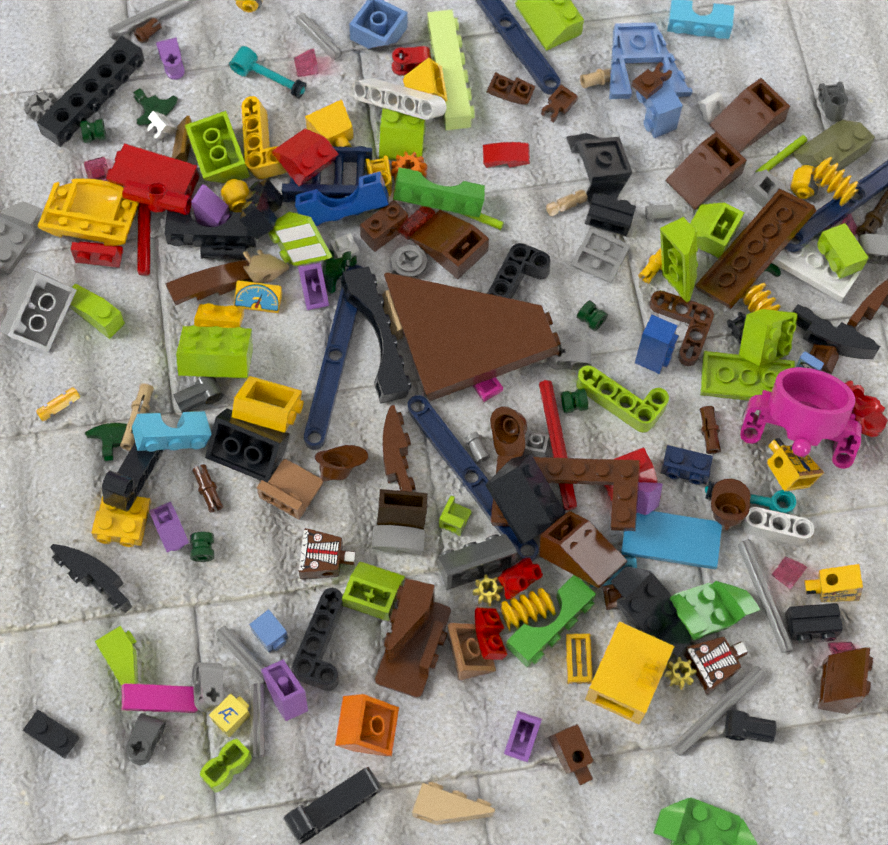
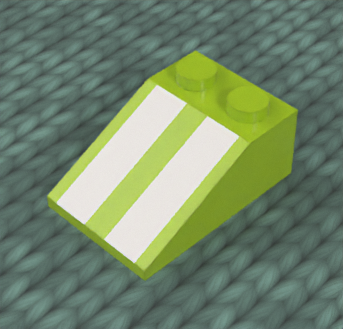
(298, 240)

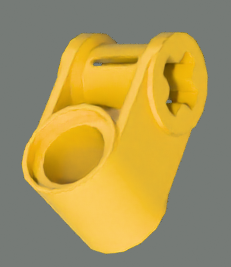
(383, 166)

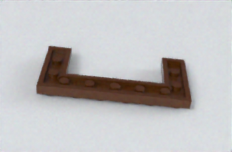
(620, 473)

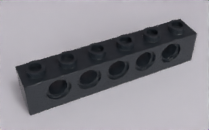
(94, 81)

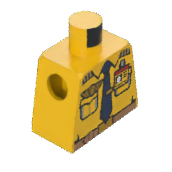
(790, 470)
(845, 581)

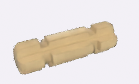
(566, 202)

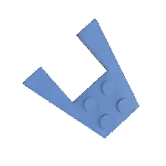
(641, 45)

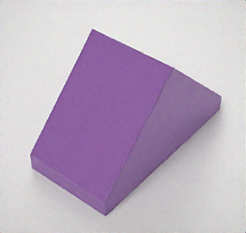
(313, 286)
(648, 497)
(522, 736)

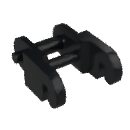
(735, 330)

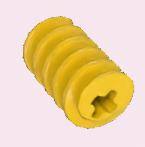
(835, 180)
(757, 299)
(527, 608)

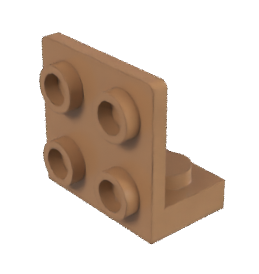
(290, 488)

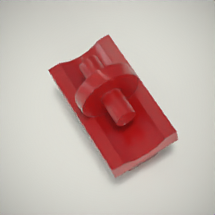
(519, 577)

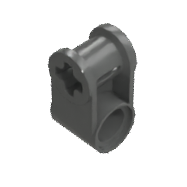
(833, 100)
(145, 734)

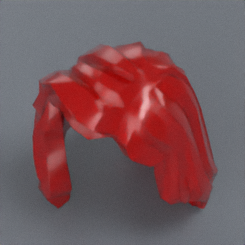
(867, 411)

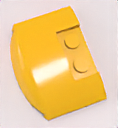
(88, 211)

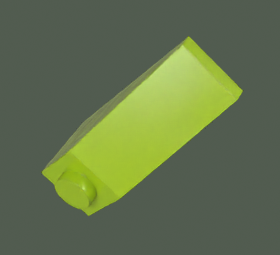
(96, 311)
(120, 654)

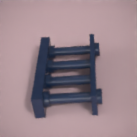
(336, 190)

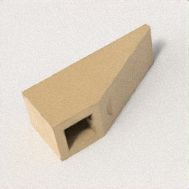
(443, 807)

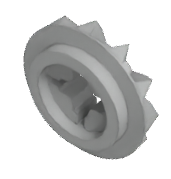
(31, 106)
(412, 253)

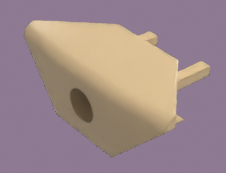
(264, 267)

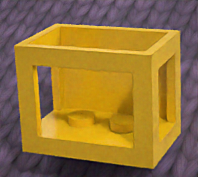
(629, 673)

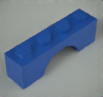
(369, 195)

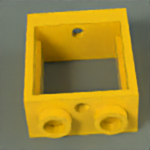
(265, 414)

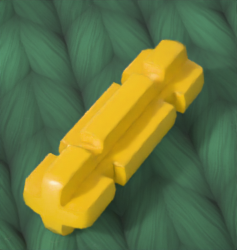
(58, 404)

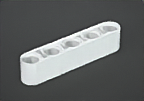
(398, 98)

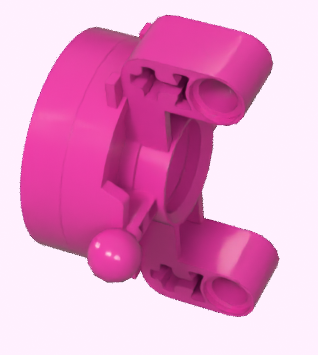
(810, 409)

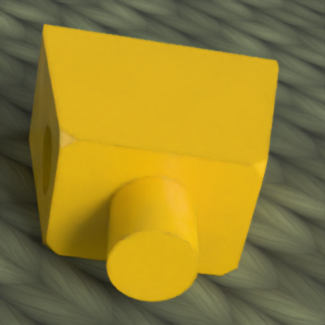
(427, 78)
(332, 124)

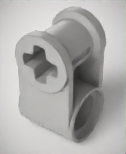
(571, 356)
(208, 685)

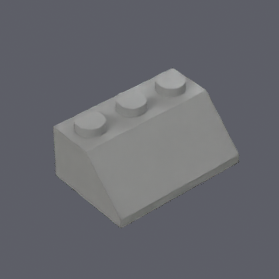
(37, 310)

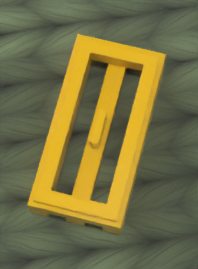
(579, 679)

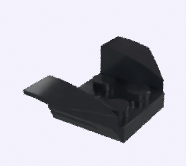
(604, 163)
(650, 607)

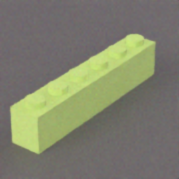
(446, 52)

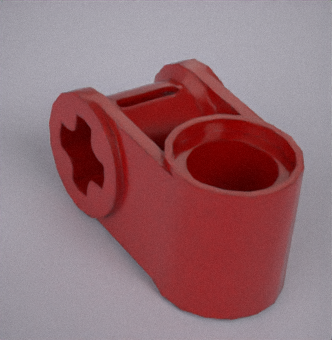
(410, 58)

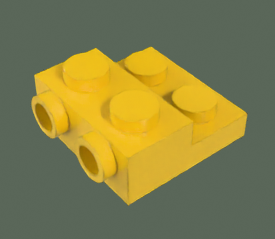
(121, 526)

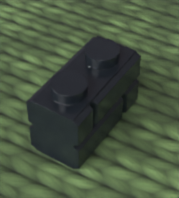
(610, 214)
(814, 622)

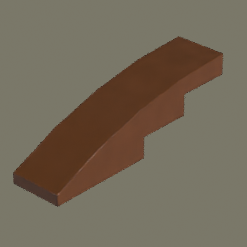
(207, 282)
(871, 304)

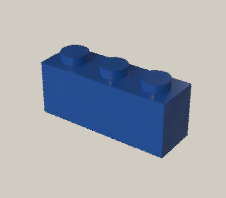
(657, 344)

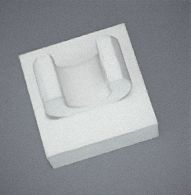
(711, 106)
(161, 123)
(344, 244)

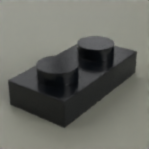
(51, 734)

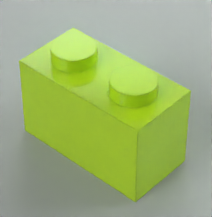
(842, 251)

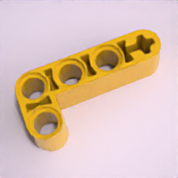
(256, 140)

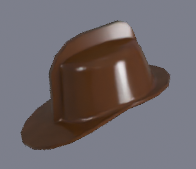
(508, 431)
(339, 461)
(730, 502)

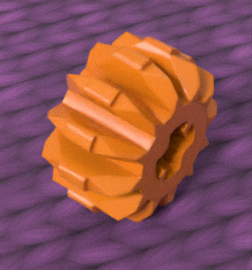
(409, 162)

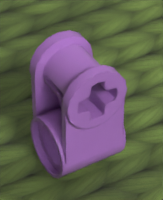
(171, 58)

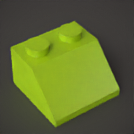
(400, 134)

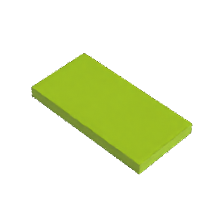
(736, 377)

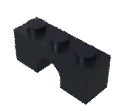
(260, 207)

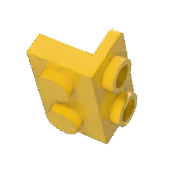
(214, 315)

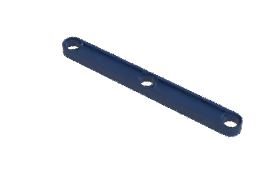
(520, 44)
(833, 213)
(331, 371)
(461, 465)

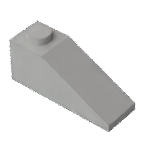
(763, 187)

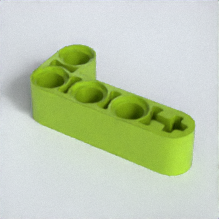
(621, 395)

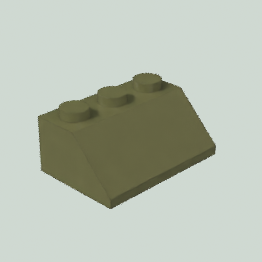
(842, 141)

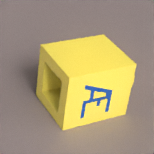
(230, 714)

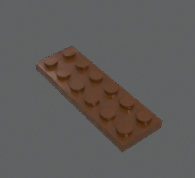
(755, 248)

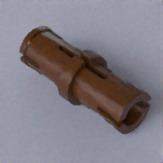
(710, 429)
(207, 488)

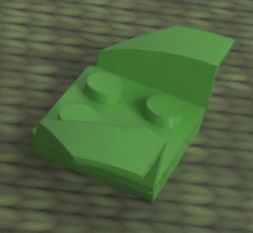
(712, 607)
(701, 824)

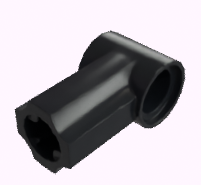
(741, 727)

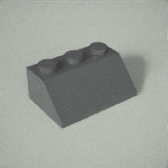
(476, 560)

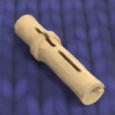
(144, 394)

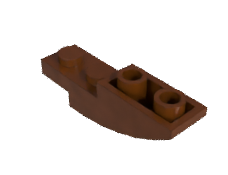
(395, 451)

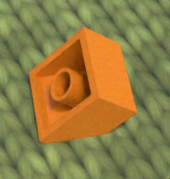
(367, 725)

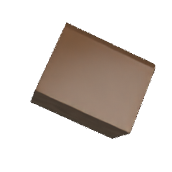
(467, 652)

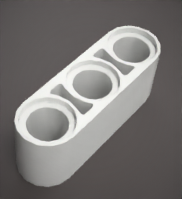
(788, 522)

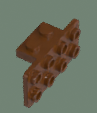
(412, 667)

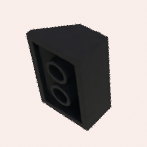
(246, 446)
(525, 498)

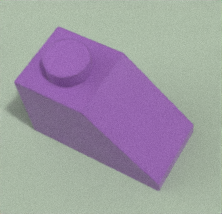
(209, 208)
(169, 527)
(285, 690)

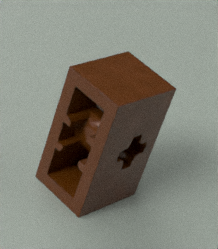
(383, 225)

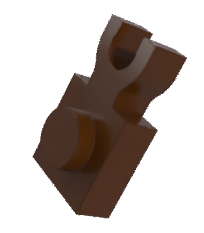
(651, 82)
(559, 101)

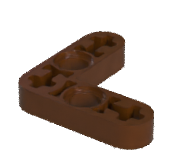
(694, 322)

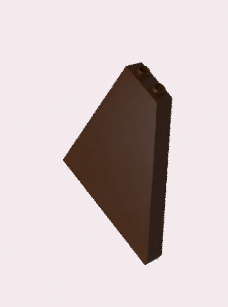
(467, 334)

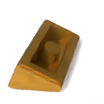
(182, 142)

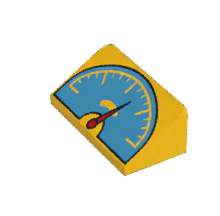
(258, 296)

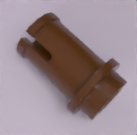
(145, 32)

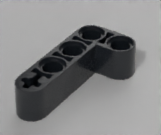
(519, 268)
(124, 486)
(322, 636)
(332, 806)

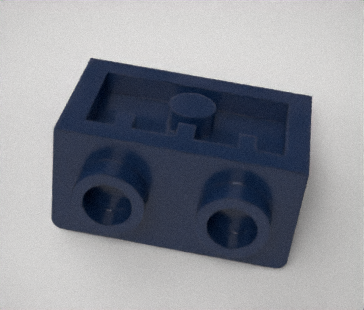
(686, 465)

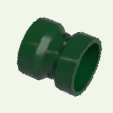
(93, 131)
(592, 315)
(574, 400)
(202, 548)

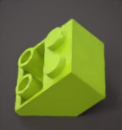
(716, 226)
(767, 336)
(372, 590)

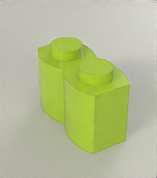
(220, 770)

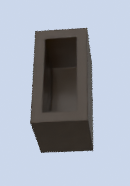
(402, 508)

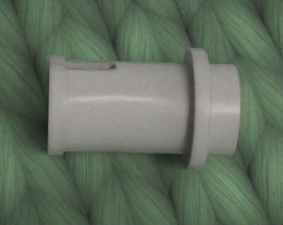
(659, 211)
(477, 447)

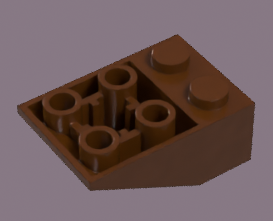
(751, 115)
(707, 170)
(451, 242)
(580, 550)
(411, 617)
(845, 680)

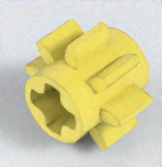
(485, 584)
(684, 669)

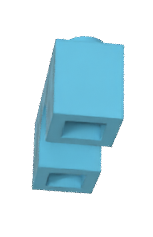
(684, 20)
(153, 434)

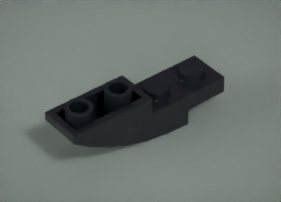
(844, 337)
(89, 570)

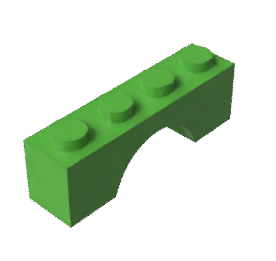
(415, 189)
(530, 642)

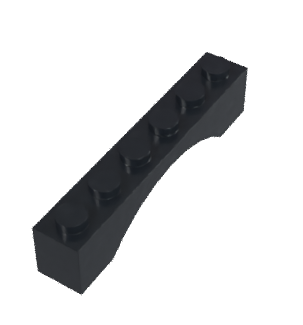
(361, 292)

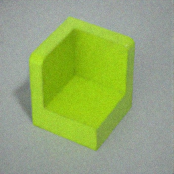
(454, 517)

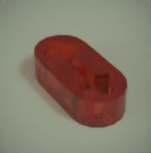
(415, 221)

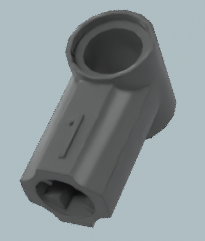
(204, 391)

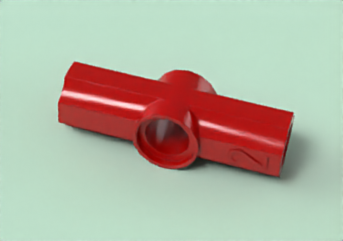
(157, 197)

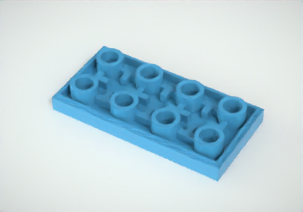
(674, 539)

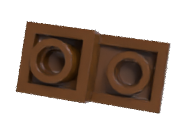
(509, 90)

